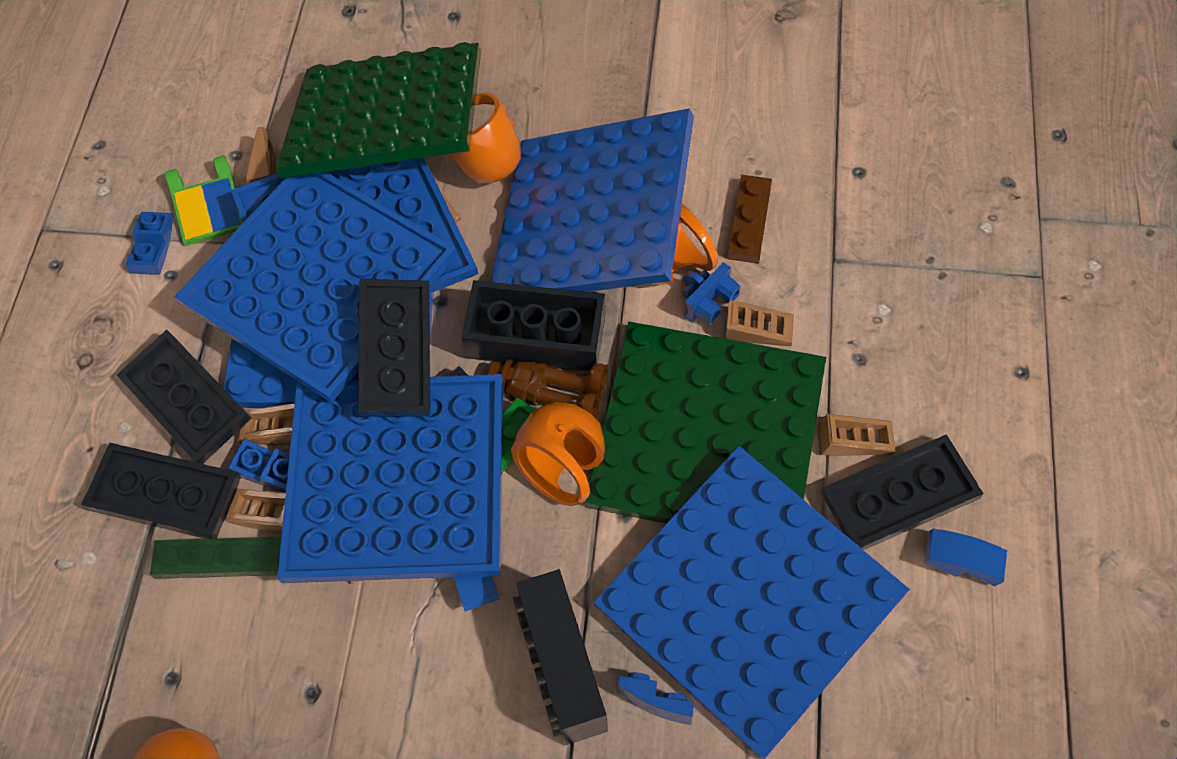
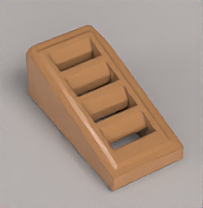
(262, 157)
(749, 312)
(277, 434)
(834, 440)
(264, 520)

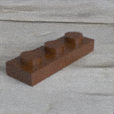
(749, 219)

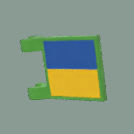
(207, 207)

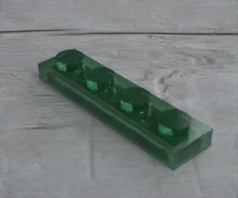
(215, 557)

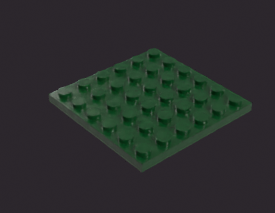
(382, 110)
(688, 405)

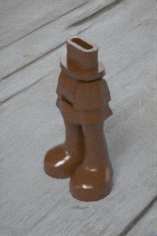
(530, 381)

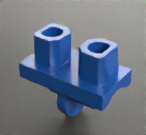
(704, 288)

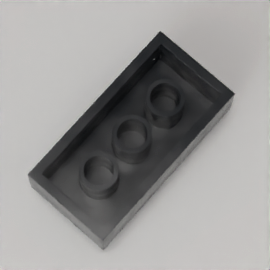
(534, 325)
(564, 663)

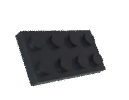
(394, 348)
(184, 397)
(162, 491)
(901, 493)

